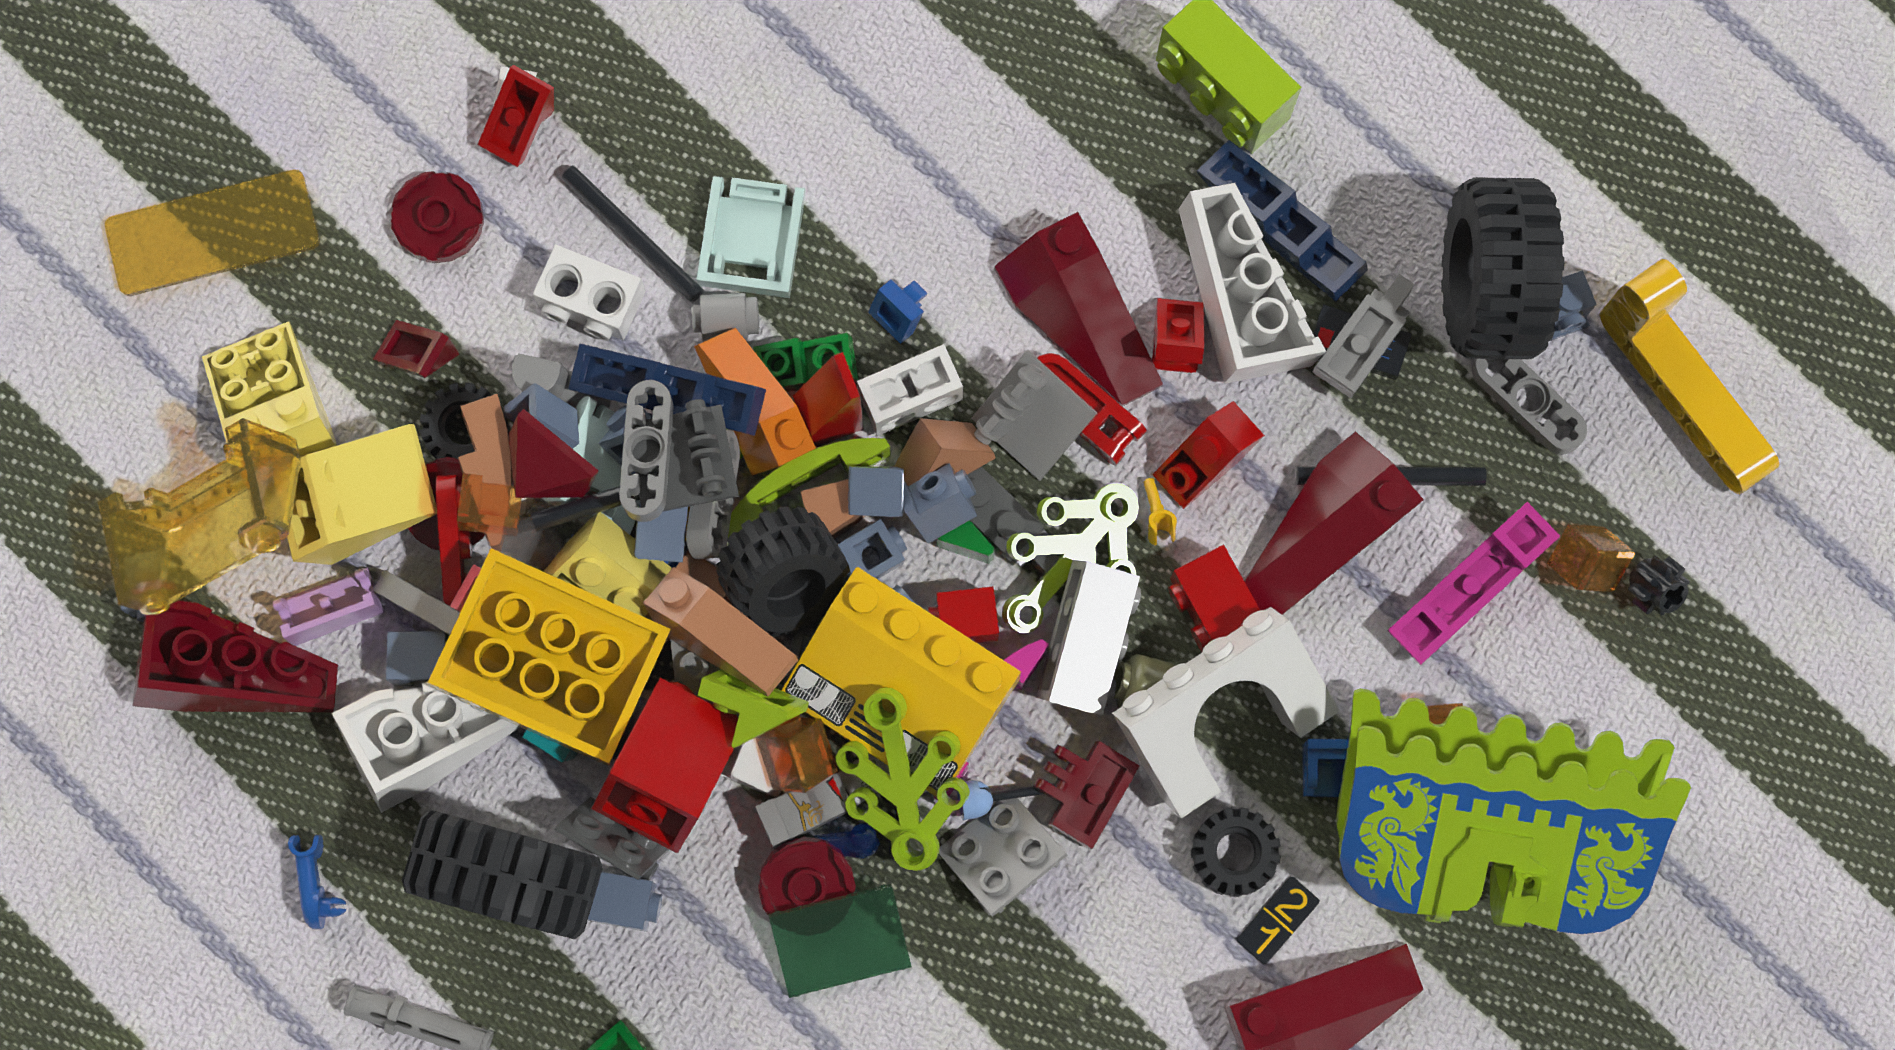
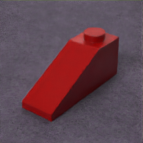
(830, 402)

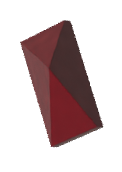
(415, 349)
(544, 463)

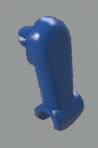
(313, 900)

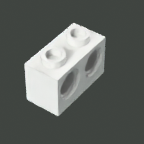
(595, 283)
(910, 390)

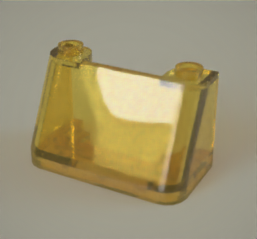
(205, 526)

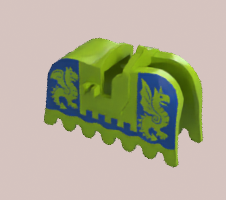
(1563, 825)

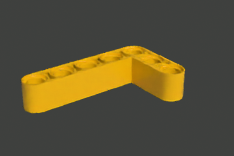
(1683, 380)

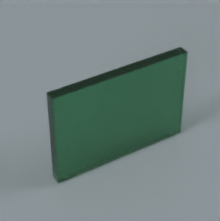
(840, 940)

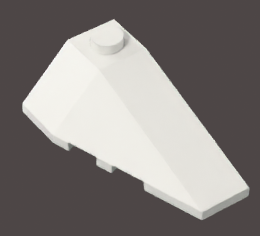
(414, 739)

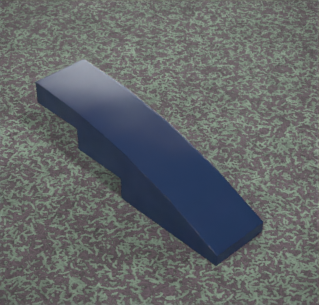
(1285, 222)
(615, 374)

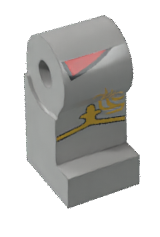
(800, 813)

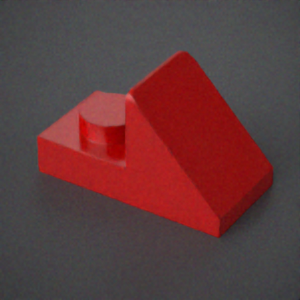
(517, 116)
(1178, 335)

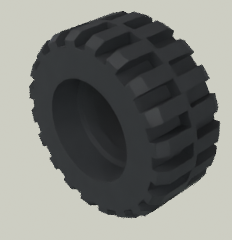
(1502, 268)
(502, 874)

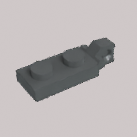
(1002, 516)

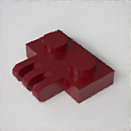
(1086, 790)

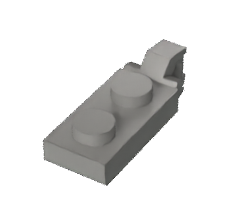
(1365, 338)

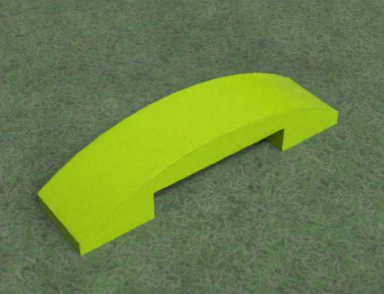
(795, 473)

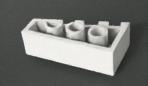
(1242, 289)

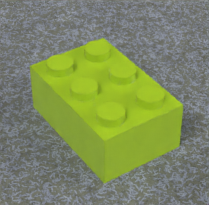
(1226, 74)

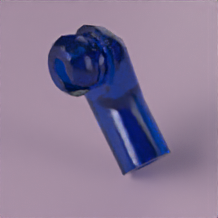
(857, 843)

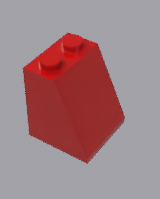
(668, 765)

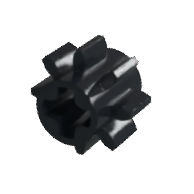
(1658, 585)

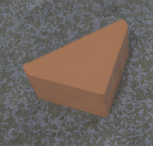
(939, 443)

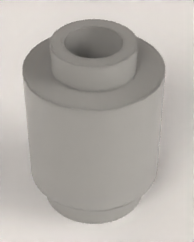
(725, 312)

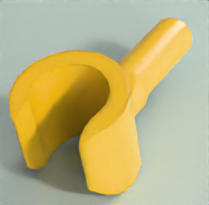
(1159, 518)

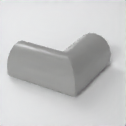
(553, 378)

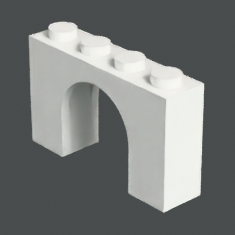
(1163, 717)

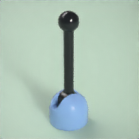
(982, 798)

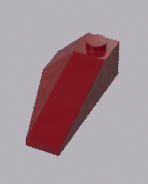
(1072, 297)
(1336, 515)
(214, 665)
(1329, 1008)

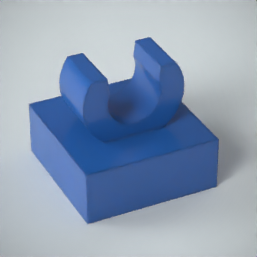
(898, 308)

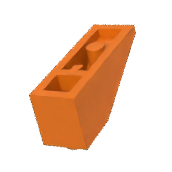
(780, 428)

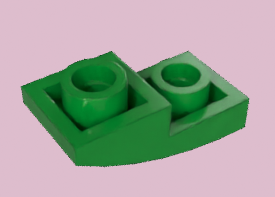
(797, 361)

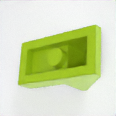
(755, 710)

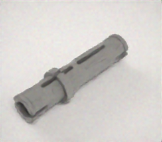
(400, 1016)

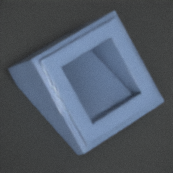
(876, 491)

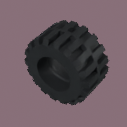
(782, 570)

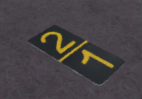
(1278, 920)

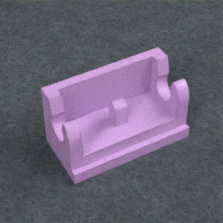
(328, 607)

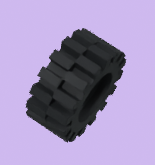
(439, 415)
(1256, 831)

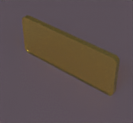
(212, 232)

